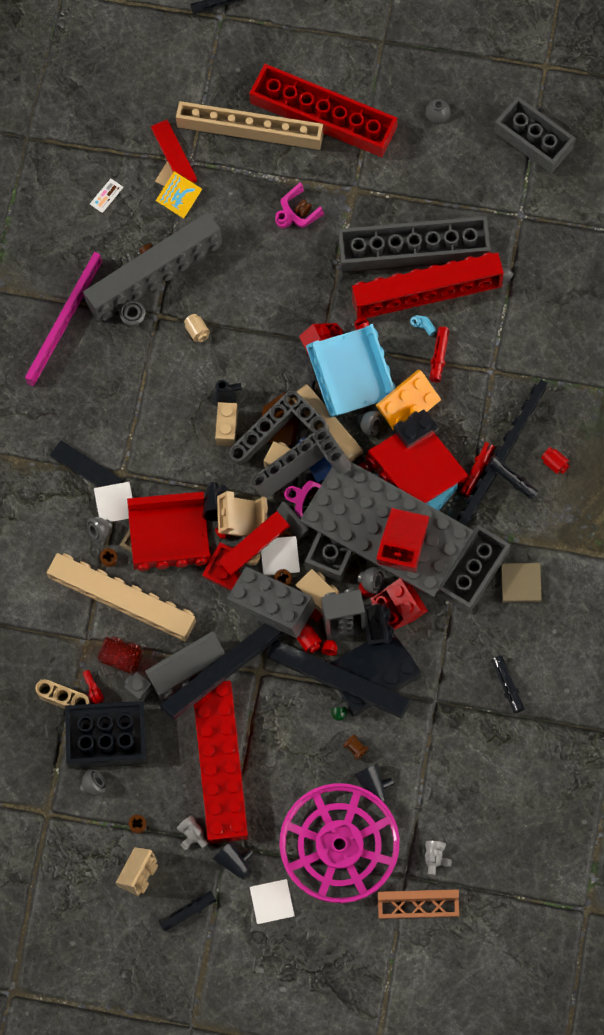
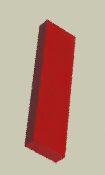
(172, 150)
(254, 543)

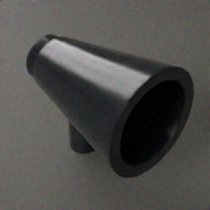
(225, 395)
(210, 508)
(371, 780)
(233, 861)

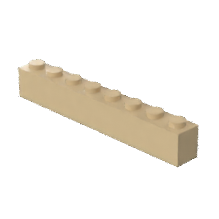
(249, 125)
(121, 596)

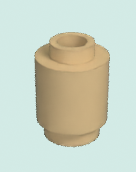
(196, 328)

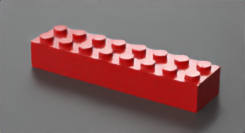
(340, 115)
(427, 285)
(220, 766)

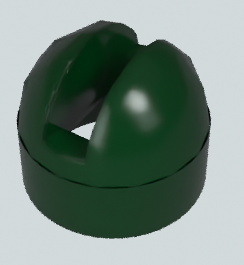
(338, 713)

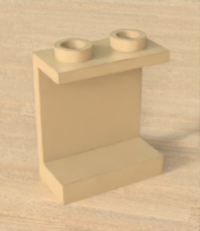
(239, 515)

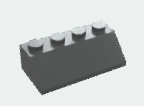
(184, 665)

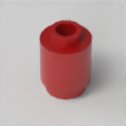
(555, 461)
(309, 639)

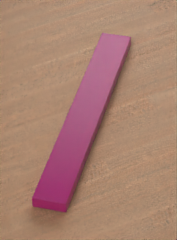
(63, 319)

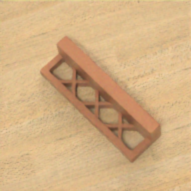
(418, 896)

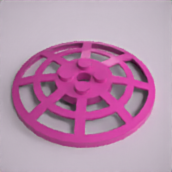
(339, 830)

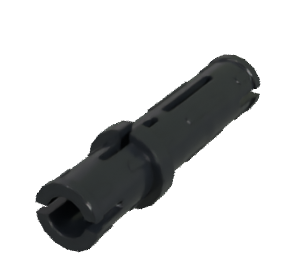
(209, 5)
(518, 482)
(511, 692)
(187, 911)

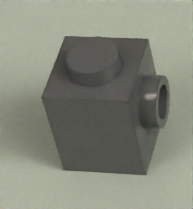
(137, 687)

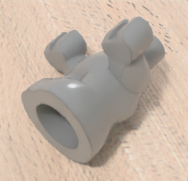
(193, 832)
(434, 856)

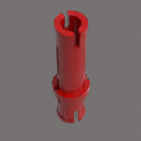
(438, 362)
(477, 469)

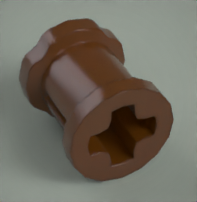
(286, 574)
(355, 747)

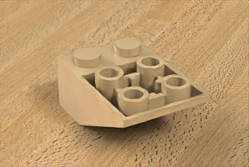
(137, 871)

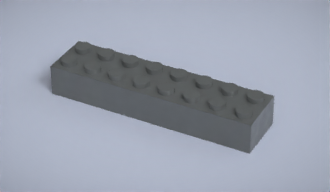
(413, 243)
(153, 267)

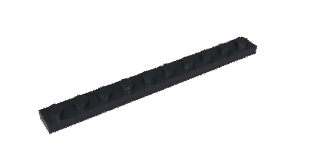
(502, 452)

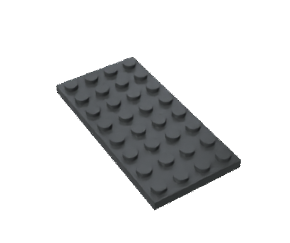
(355, 511)

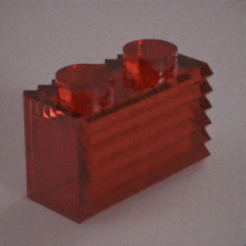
(120, 655)

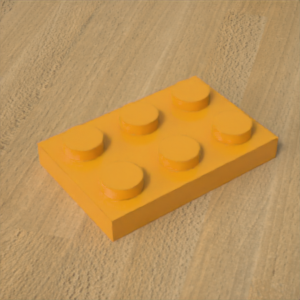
(408, 397)

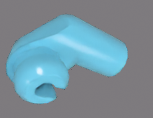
(424, 323)

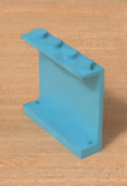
(351, 370)

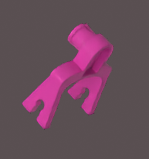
(290, 216)
(300, 496)

